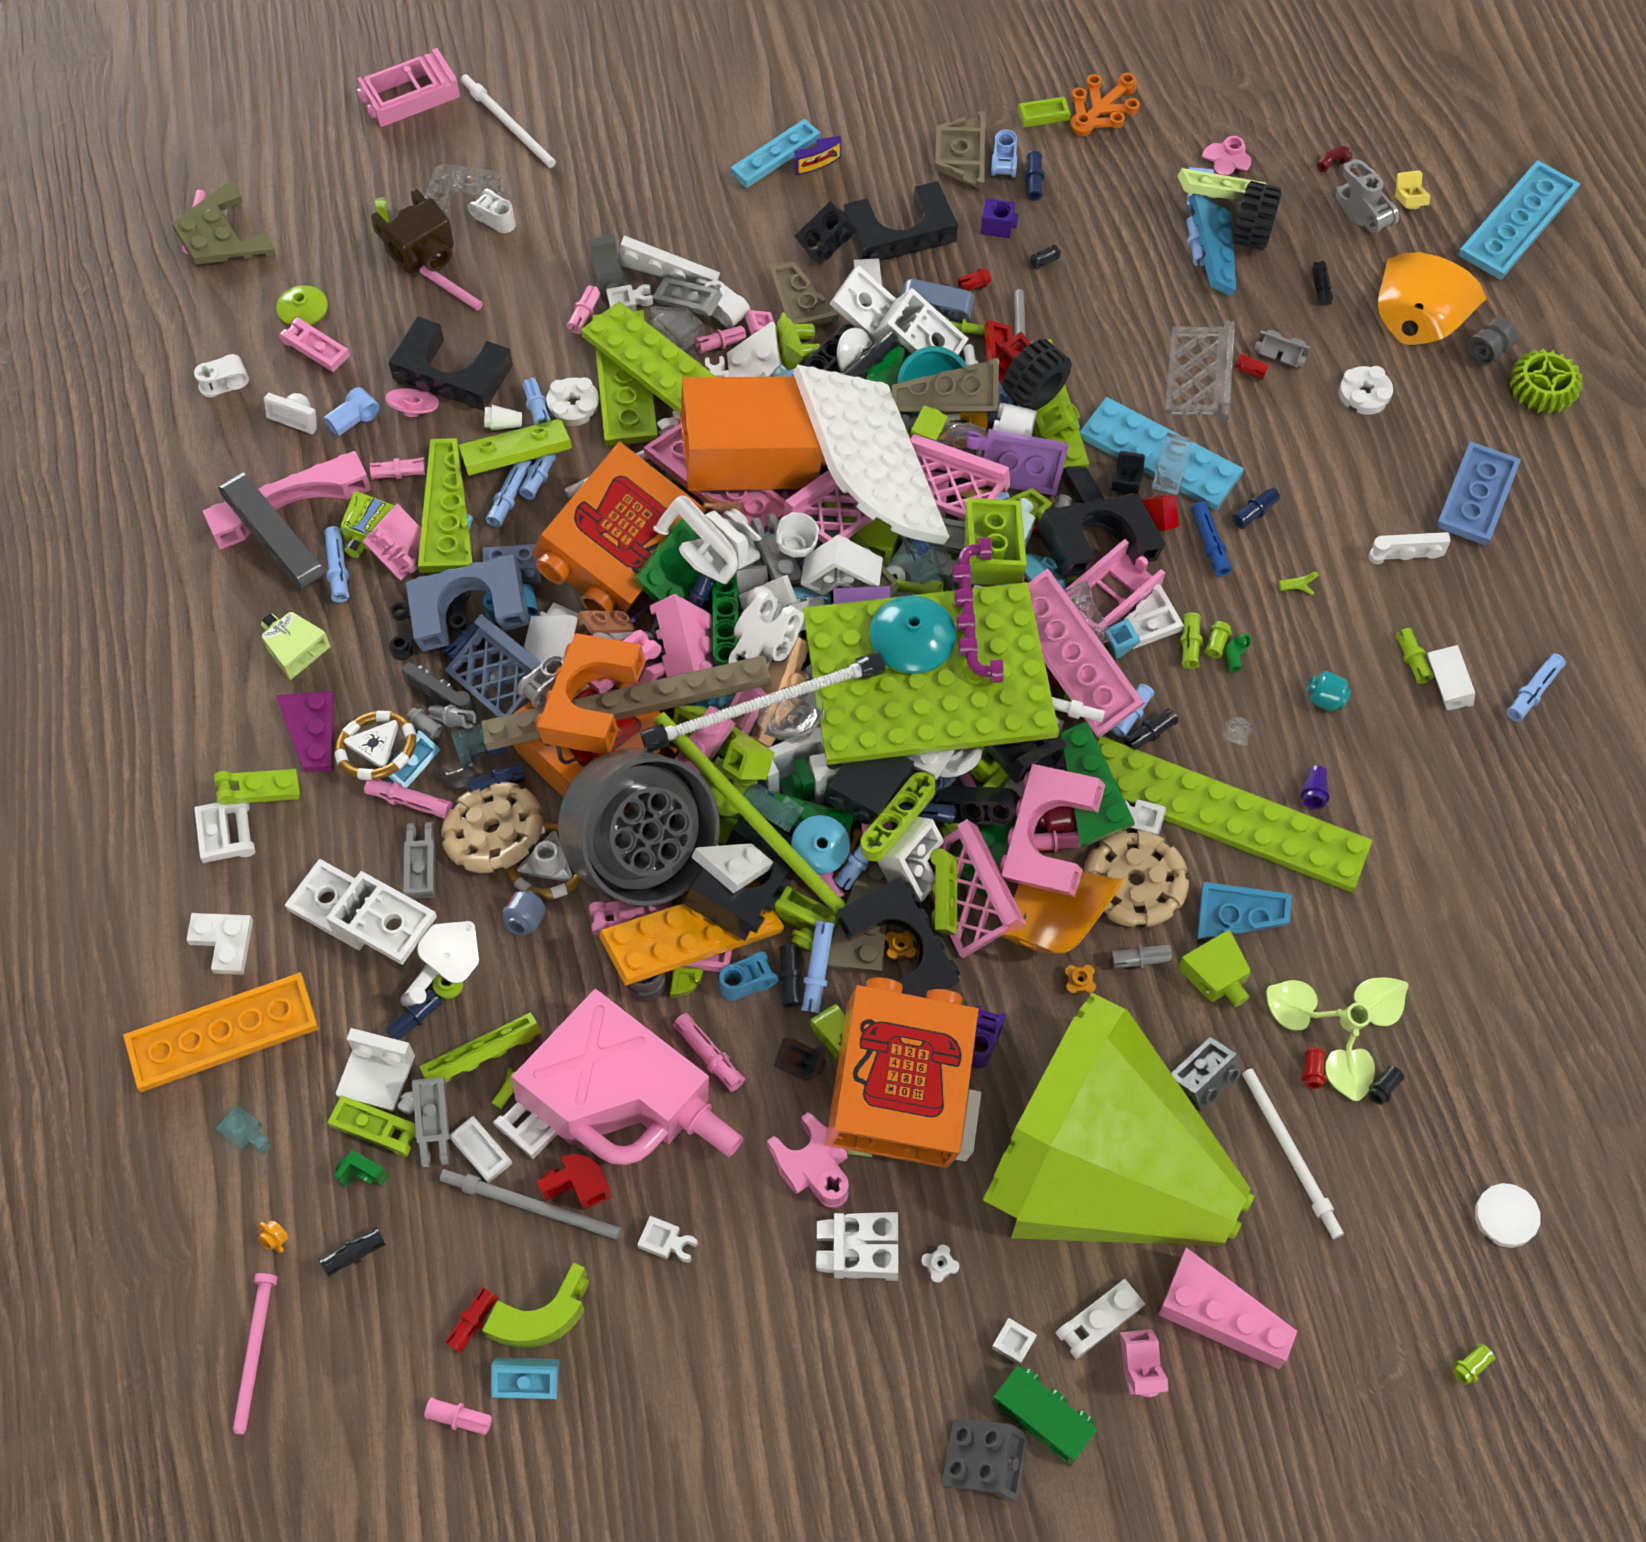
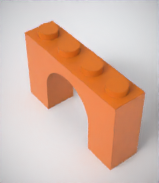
(587, 660)

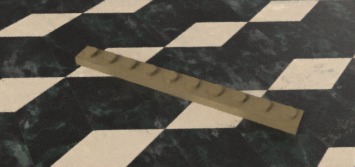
(639, 699)

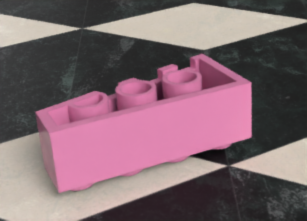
(1224, 1312)

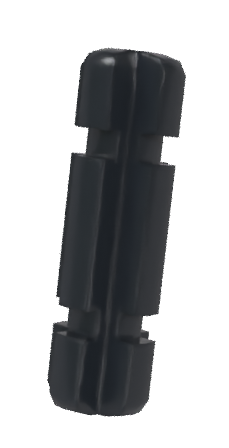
(1322, 282)

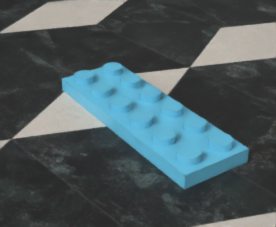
(1519, 220)
(1119, 429)

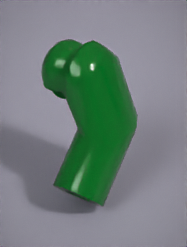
(1235, 649)

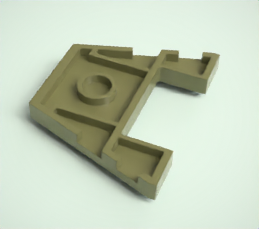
(208, 234)

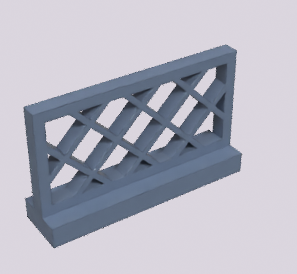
(508, 649)

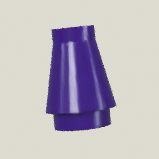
(1315, 790)

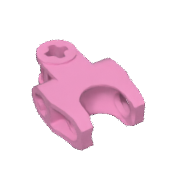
(813, 1166)

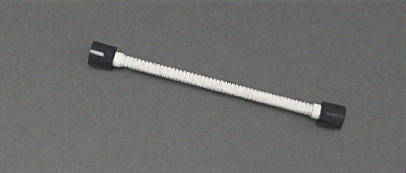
(865, 667)

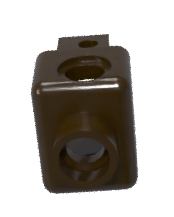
(417, 235)

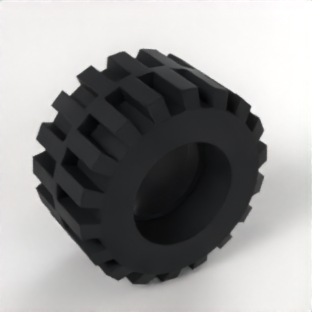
(1256, 215)
(1037, 375)

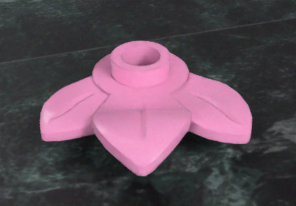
(1228, 156)

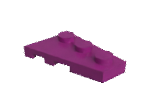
(311, 727)

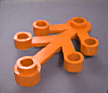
(1084, 122)

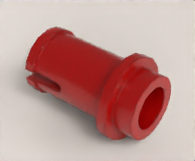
(975, 280)
(1251, 366)
(1314, 1069)

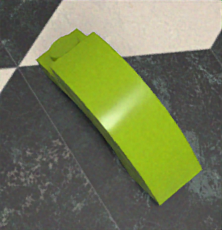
(541, 1326)

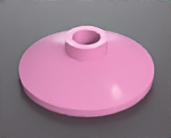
(412, 401)

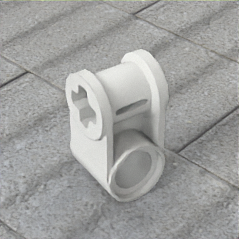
(493, 211)
(731, 306)
(224, 374)

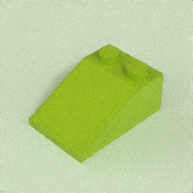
(1004, 525)

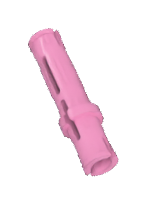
(395, 793)
(717, 1061)

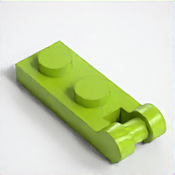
(256, 786)
(945, 892)
(372, 1125)

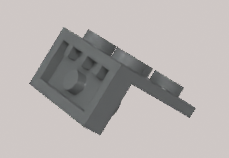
(986, 1458)

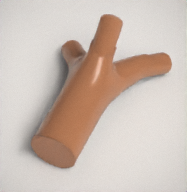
(720, 506)

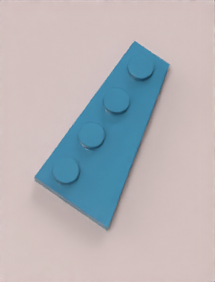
(1216, 241)

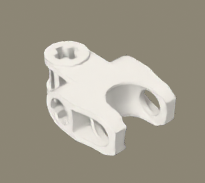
(761, 635)

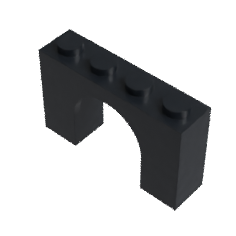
(878, 242)
(472, 386)
(1121, 515)
(895, 906)
(744, 909)

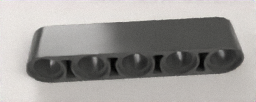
(271, 531)

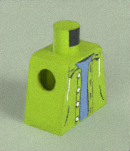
(360, 519)

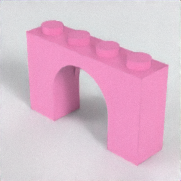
(1044, 791)

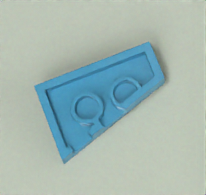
(1240, 910)

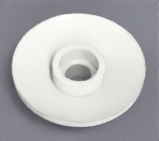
(851, 347)

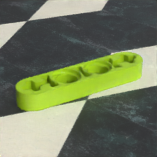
(893, 813)

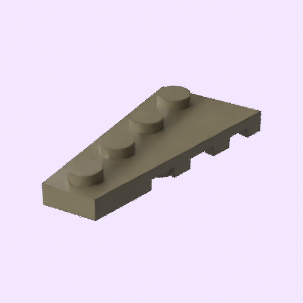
(955, 391)
(867, 950)

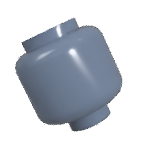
(523, 912)

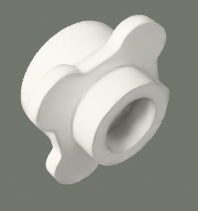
(937, 1272)

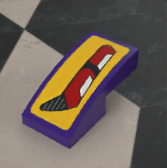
(812, 159)

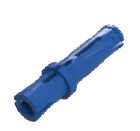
(1214, 547)

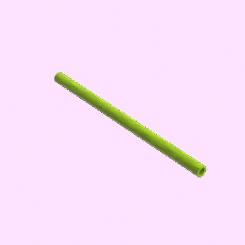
(754, 818)

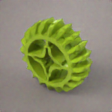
(1545, 381)

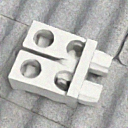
(862, 1245)

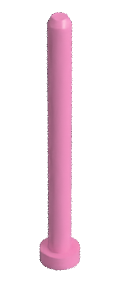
(264, 1284)

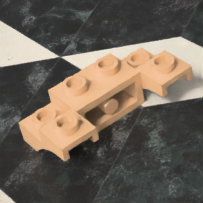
(783, 674)

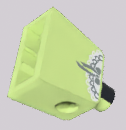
(293, 642)

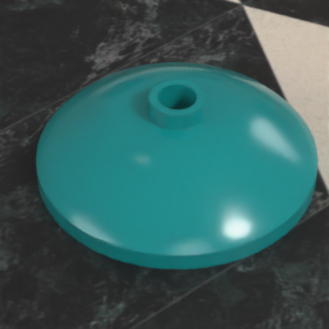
(928, 362)
(913, 647)

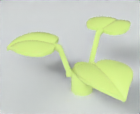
(1376, 1001)

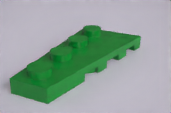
(1086, 758)

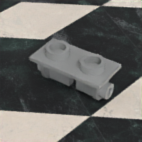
(1291, 349)

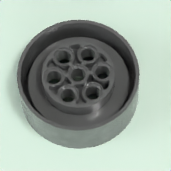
(595, 815)

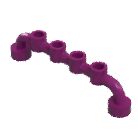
(966, 621)

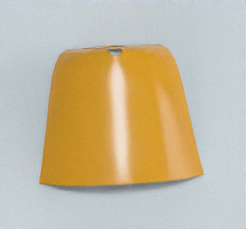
(1440, 285)
(1060, 921)

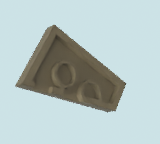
(799, 298)

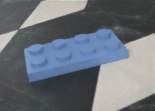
(1478, 493)

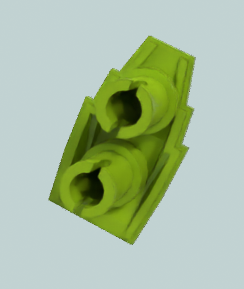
(789, 341)

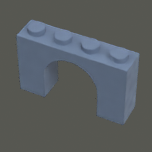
(433, 594)

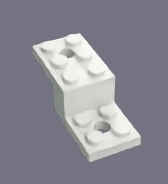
(908, 316)
(361, 911)

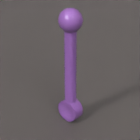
(649, 601)

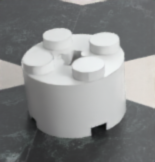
(1015, 419)

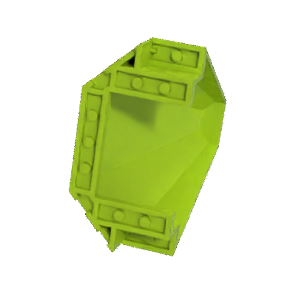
(1116, 1147)

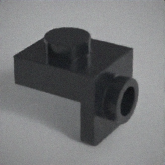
(1128, 472)
(800, 1059)

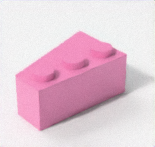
(685, 635)

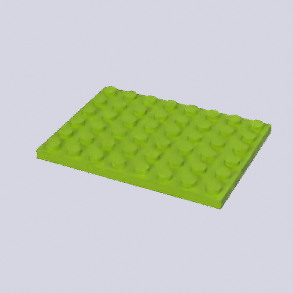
(936, 708)

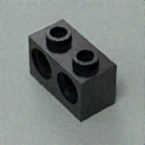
(823, 229)

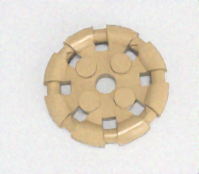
(481, 817)
(1152, 871)

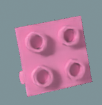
(396, 542)

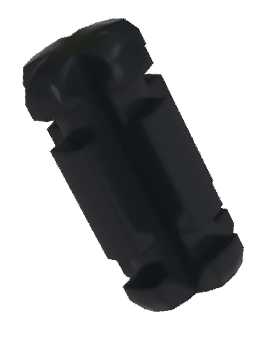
(1045, 256)

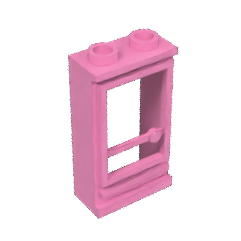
(443, 88)
(1131, 576)

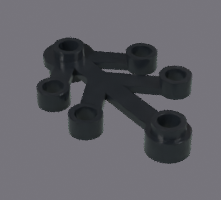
(407, 639)

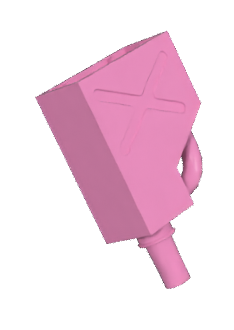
(612, 1073)

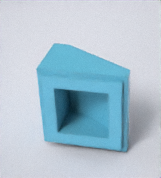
(1123, 638)

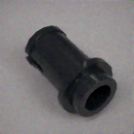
(1386, 1084)

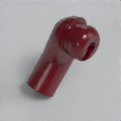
(1341, 153)

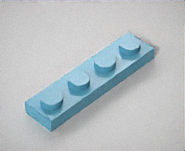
(775, 153)

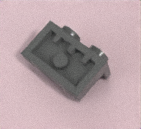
(1208, 1072)

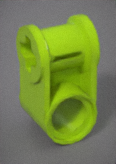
(829, 1028)

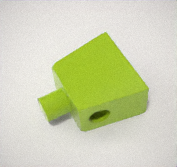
(1218, 969)

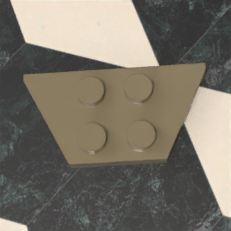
(962, 149)

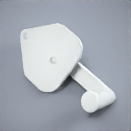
(704, 554)
(447, 951)

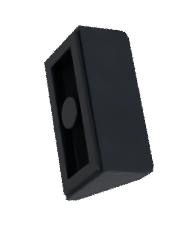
(1081, 484)

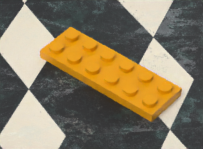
(673, 940)
(220, 1032)

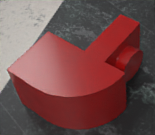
(582, 1175)

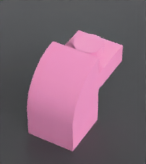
(1142, 1363)

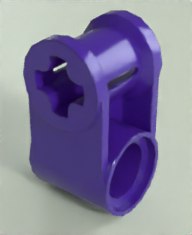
(987, 1033)

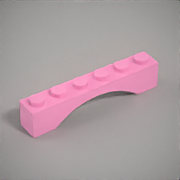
(330, 479)

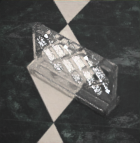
(1222, 376)

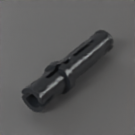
(873, 355)

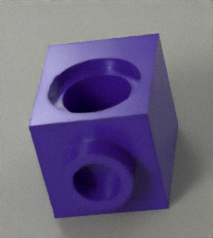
(998, 218)

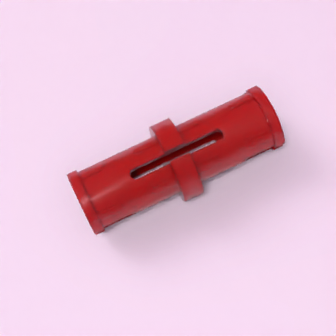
(471, 1320)

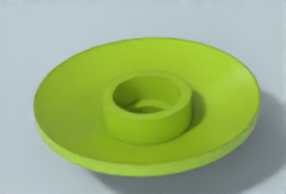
(302, 303)

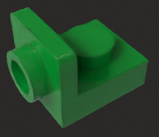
(798, 783)
(365, 1170)

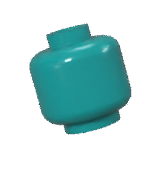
(1328, 691)

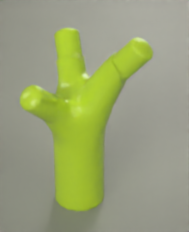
(1298, 583)
(505, 1092)

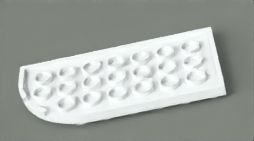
(870, 451)

